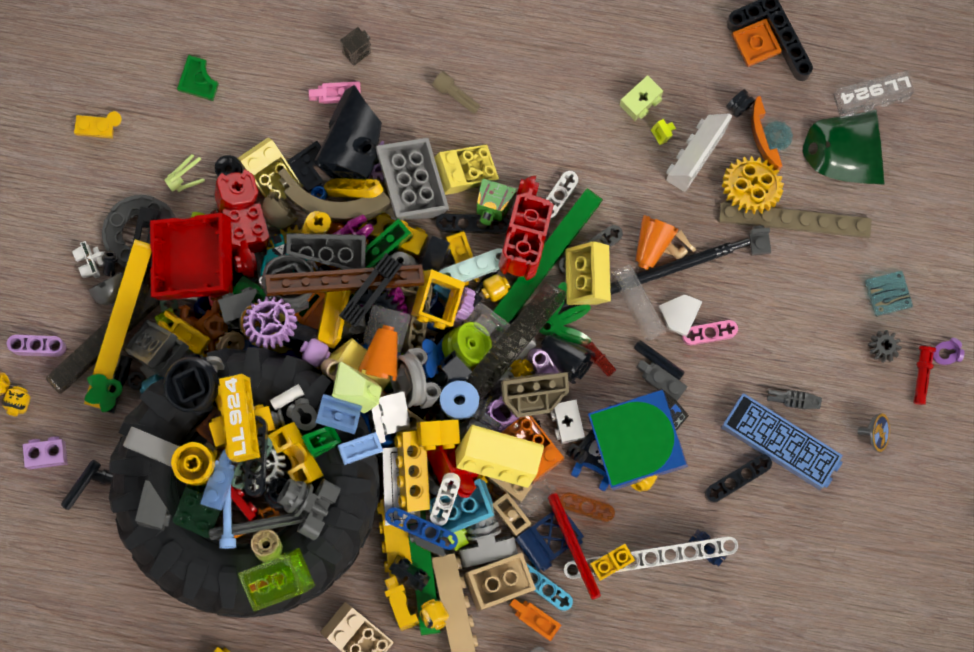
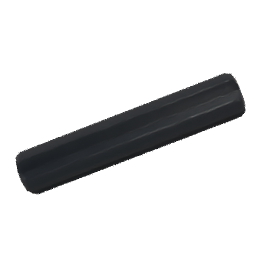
(658, 359)
(80, 484)

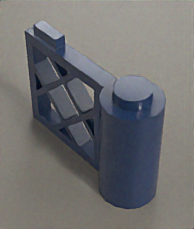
(537, 549)

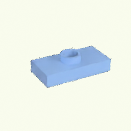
(360, 448)

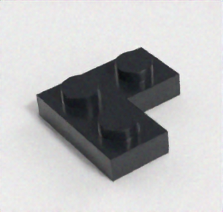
(303, 166)

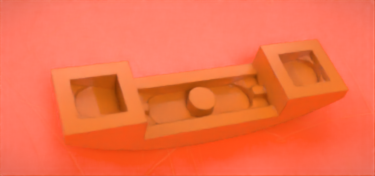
(772, 156)

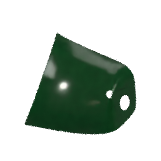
(853, 151)

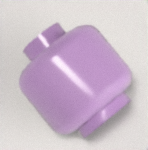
(314, 352)

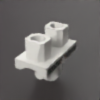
(84, 252)

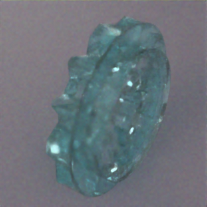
(781, 143)

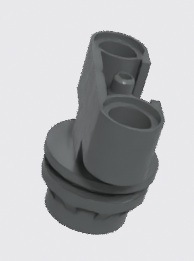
(298, 499)

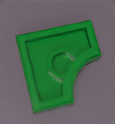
(196, 80)

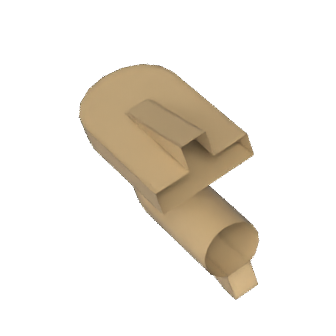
(679, 253)

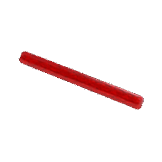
(574, 546)

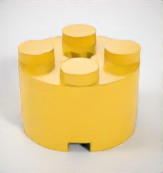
(193, 452)

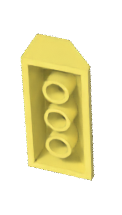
(499, 456)

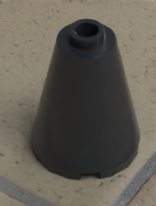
(568, 356)

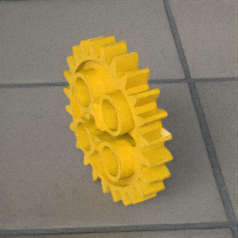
(745, 197)

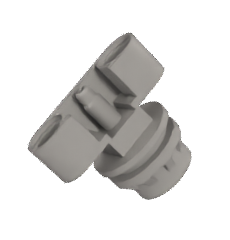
(487, 547)

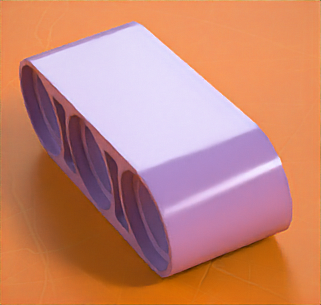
(27, 345)

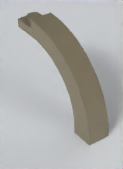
(338, 211)

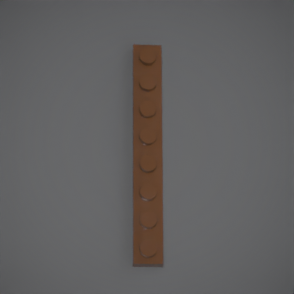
(338, 280)

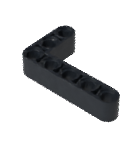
(785, 28)

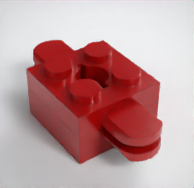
(444, 462)

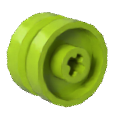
(467, 342)

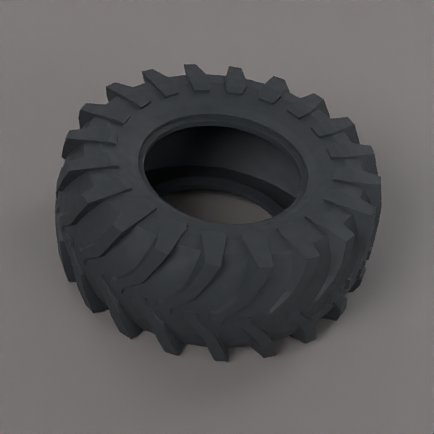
(194, 566)

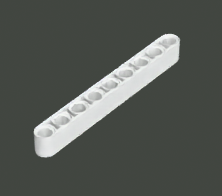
(660, 554)

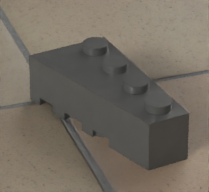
(337, 250)

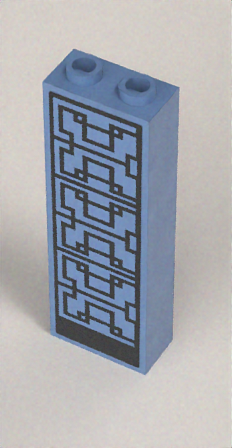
(782, 442)

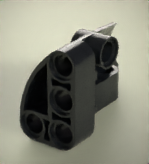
(352, 139)

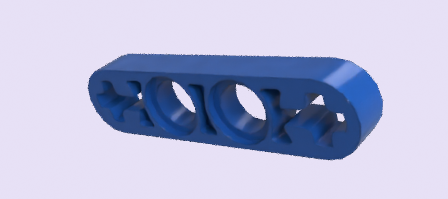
(422, 526)

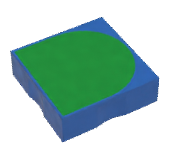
(637, 440)

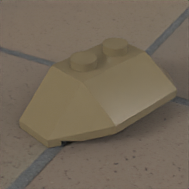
(534, 393)

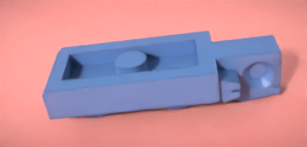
(218, 483)

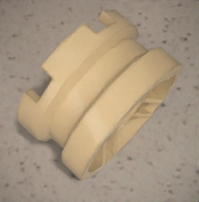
(263, 538)

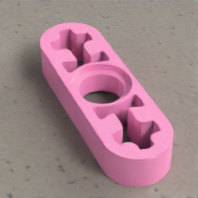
(724, 335)

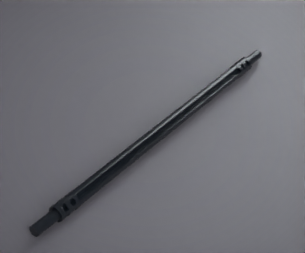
(675, 266)

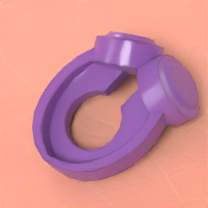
(954, 344)

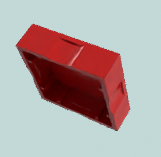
(191, 257)

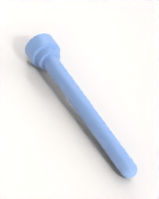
(227, 539)

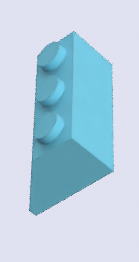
(467, 510)

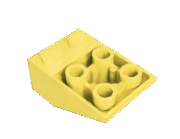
(264, 163)
(465, 168)

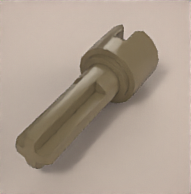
(446, 84)

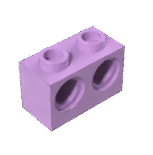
(44, 459)

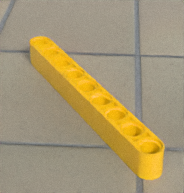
(122, 311)

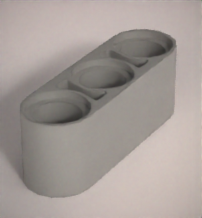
(150, 446)

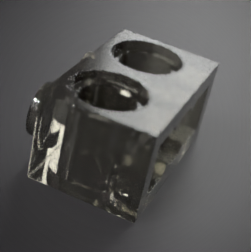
(356, 45)

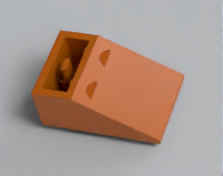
(528, 429)

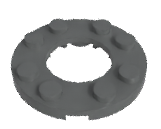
(120, 215)

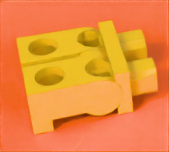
(399, 603)

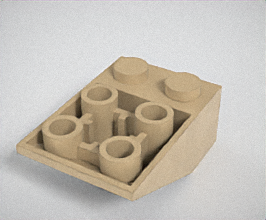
(354, 633)

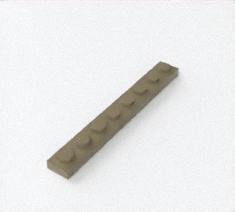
(797, 221)

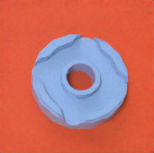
(463, 389)

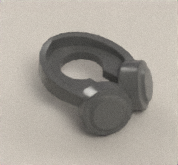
(292, 412)

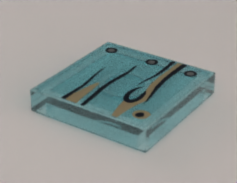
(889, 293)

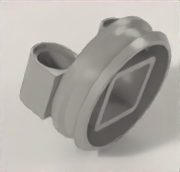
(412, 379)

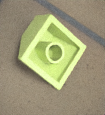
(356, 387)

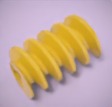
(316, 223)

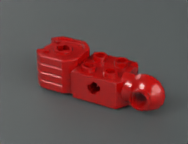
(237, 198)
(526, 231)

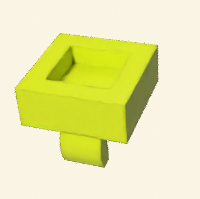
(663, 131)

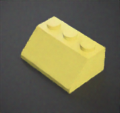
(588, 274)
(352, 355)

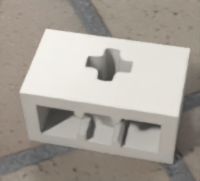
(571, 412)

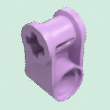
(545, 365)

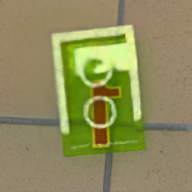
(276, 580)

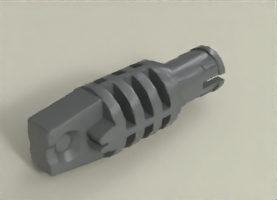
(795, 399)

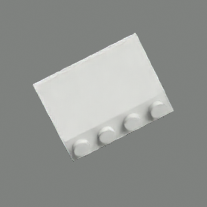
(698, 150)

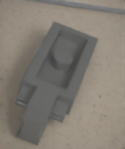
(662, 379)

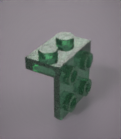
(192, 514)

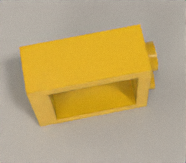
(452, 303)

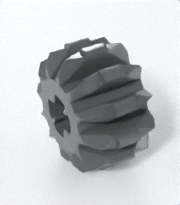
(889, 342)

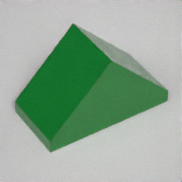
(321, 440)

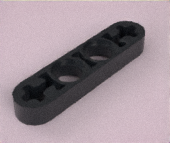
(472, 227)
(263, 459)
(737, 477)

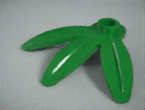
(566, 317)

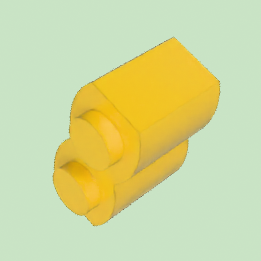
(437, 434)

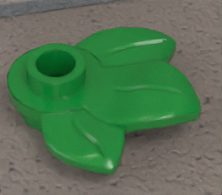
(99, 392)

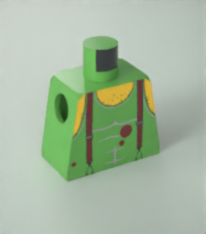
(494, 201)

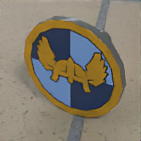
(878, 431)

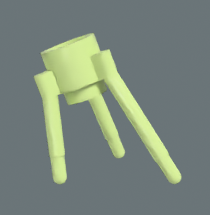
(174, 179)

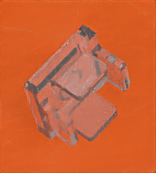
(488, 322)

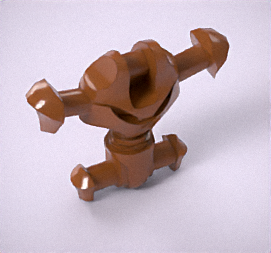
(210, 324)

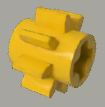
(521, 367)

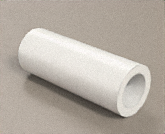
(287, 397)

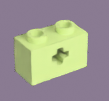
(633, 106)

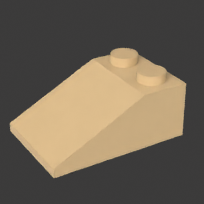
(499, 582)

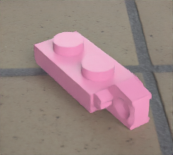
(331, 92)

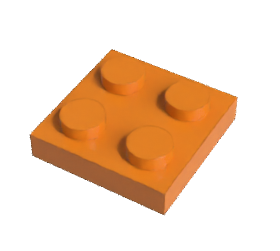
(756, 42)

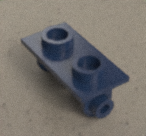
(701, 535)

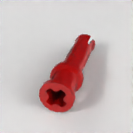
(924, 367)

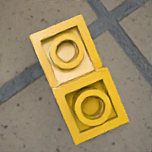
(612, 562)

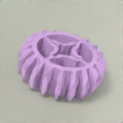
(258, 314)

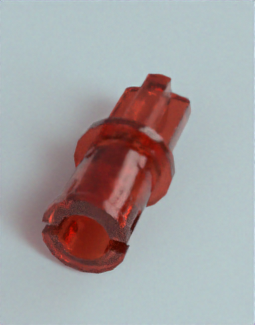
(601, 360)

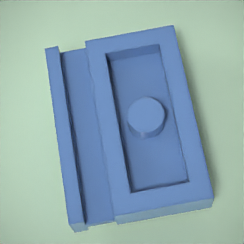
(338, 414)

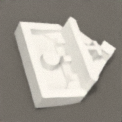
(680, 313)

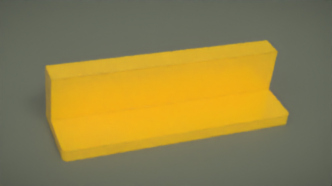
(330, 323)

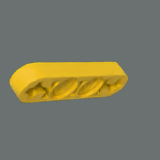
(353, 188)

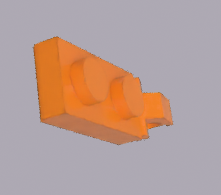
(536, 619)

